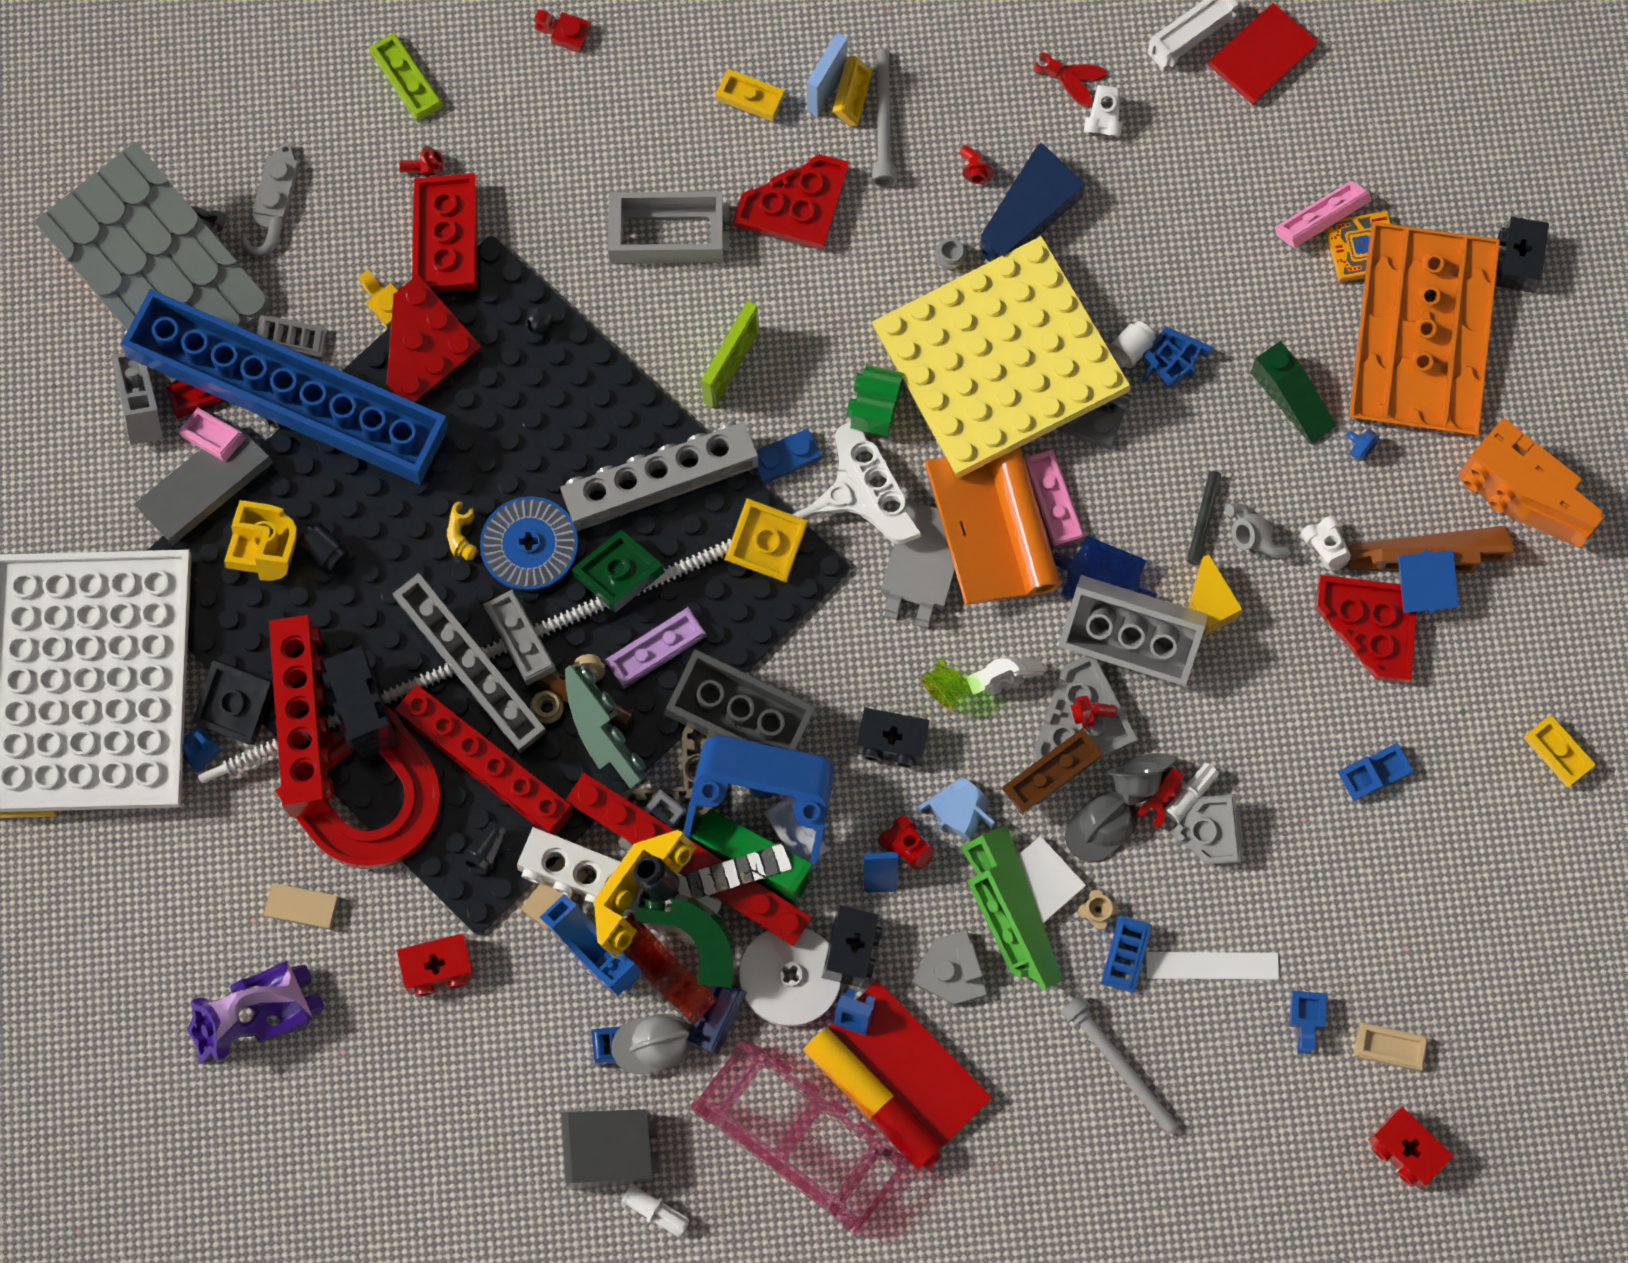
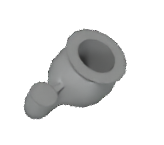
(1253, 532)

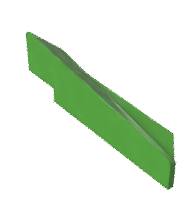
(1010, 907)

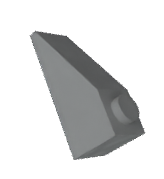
(136, 400)

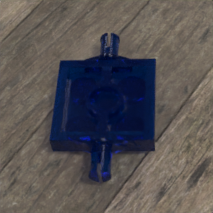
(1104, 564)

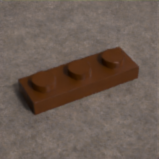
(1052, 771)

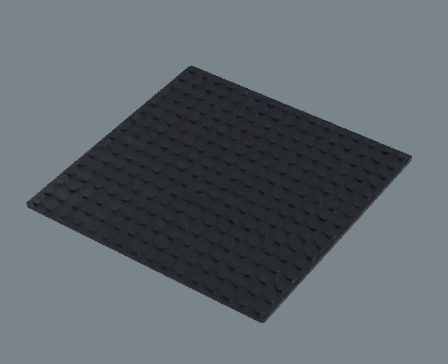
(518, 426)

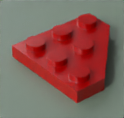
(796, 203)
(424, 341)
(1370, 623)

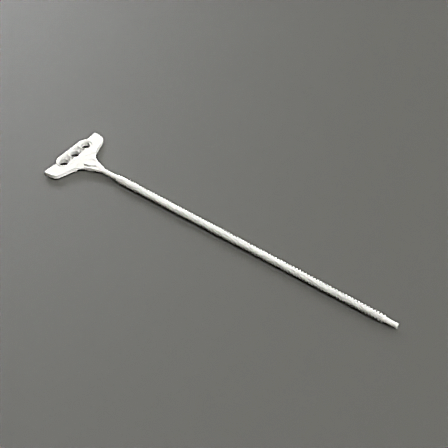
(848, 494)

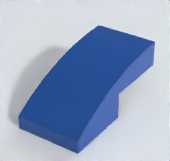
(1375, 772)

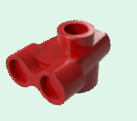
(907, 843)

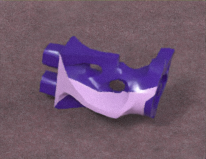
(279, 995)

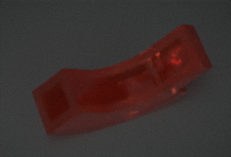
(667, 974)

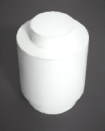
(1131, 344)

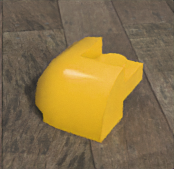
(261, 540)

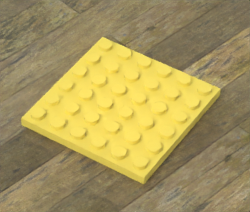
(1000, 357)

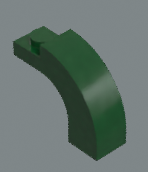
(704, 927)

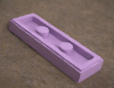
(655, 648)

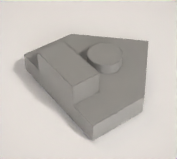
(1213, 829)
(951, 970)

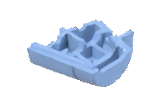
(959, 808)

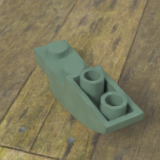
(591, 714)

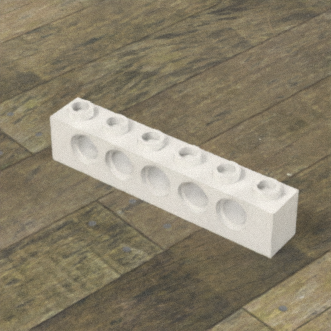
(543, 846)

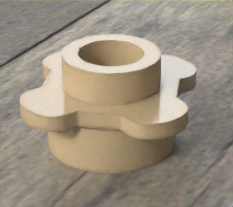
(1108, 908)

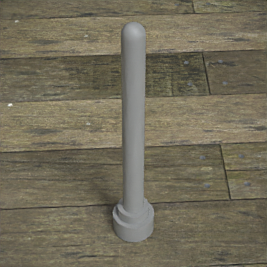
(884, 172)
(1079, 1014)

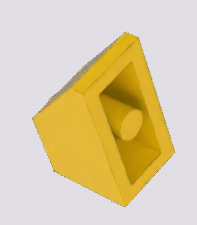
(1213, 597)

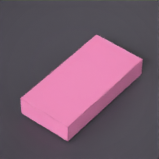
(211, 434)

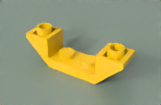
(618, 892)

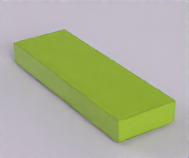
(405, 77)

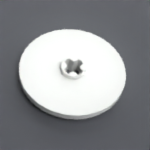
(790, 1002)

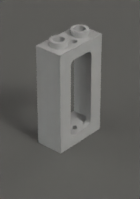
(667, 206)

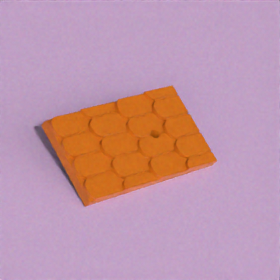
(1417, 356)

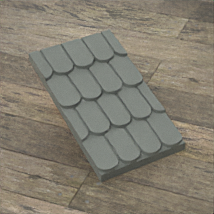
(137, 234)

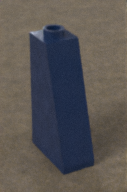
(1032, 204)

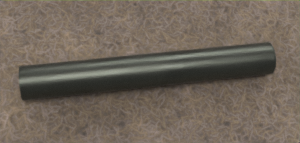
(1204, 518)

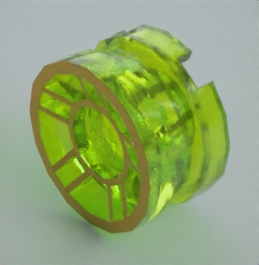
(945, 685)

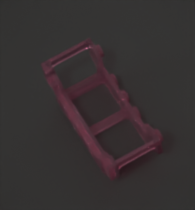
(777, 1157)

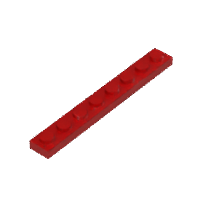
(637, 825)

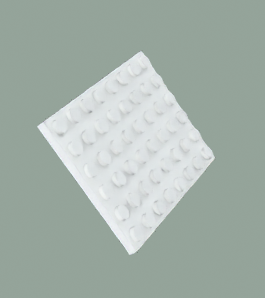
(93, 679)

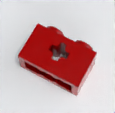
(419, 959)
(1427, 1155)

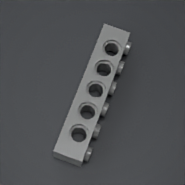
(649, 490)
(469, 663)

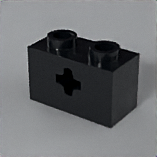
(1529, 240)
(876, 730)
(841, 963)

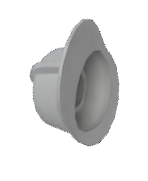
(651, 1044)

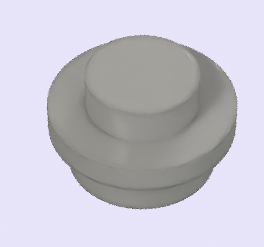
(950, 253)

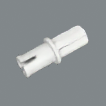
(1191, 792)
(655, 1210)

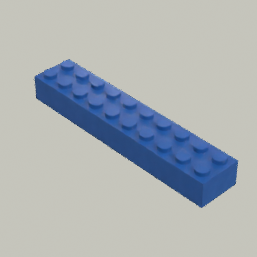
(285, 386)

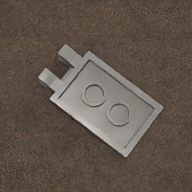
(920, 568)

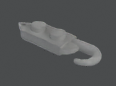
(273, 199)

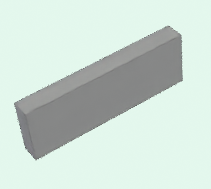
(519, 637)

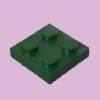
(618, 570)

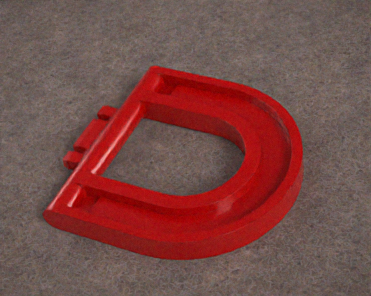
(401, 836)

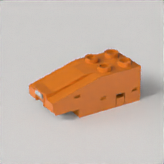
(1530, 486)

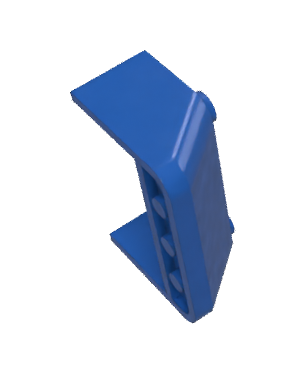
(767, 769)

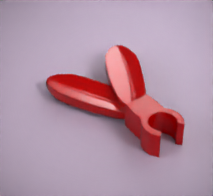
(1071, 77)

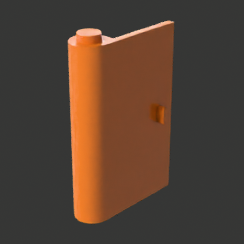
(1003, 537)

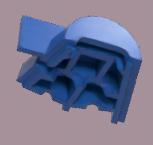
(1174, 356)

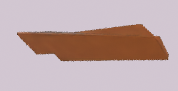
(1468, 547)

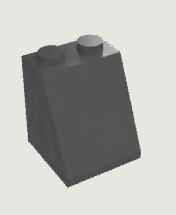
(608, 1148)

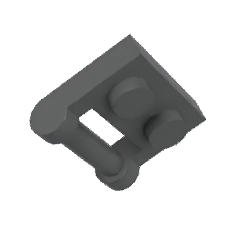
(1099, 425)

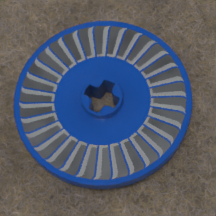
(511, 526)

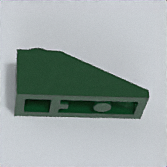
(1292, 391)

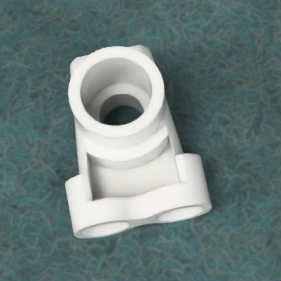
(1105, 120)
(1328, 543)

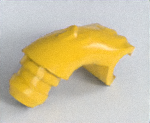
(457, 542)

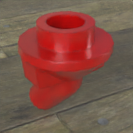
(430, 163)
(977, 170)
(1084, 711)

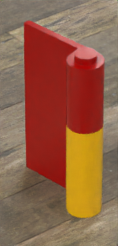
(900, 1079)

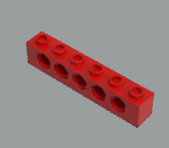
(286, 638)
(484, 761)

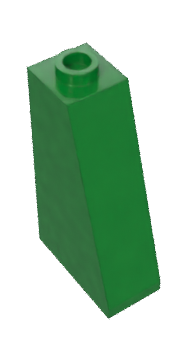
(730, 840)

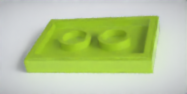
(730, 355)

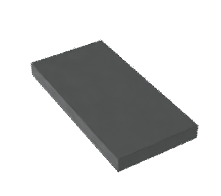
(200, 488)

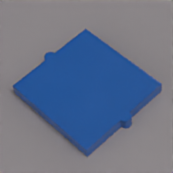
(1428, 581)

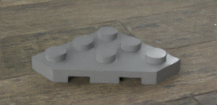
(1080, 679)

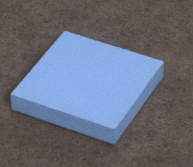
(826, 74)

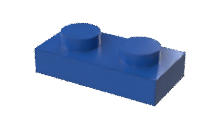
(787, 456)

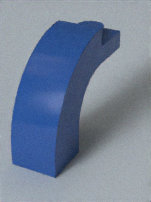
(580, 938)

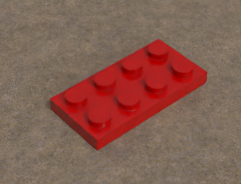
(445, 231)

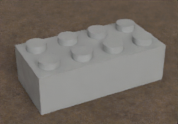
(1133, 630)

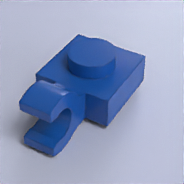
(1307, 1014)

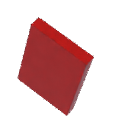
(1263, 53)

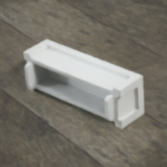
(1190, 30)

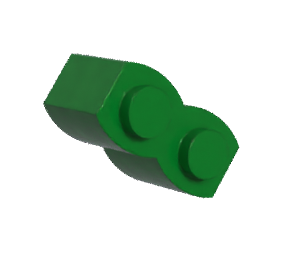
(875, 401)

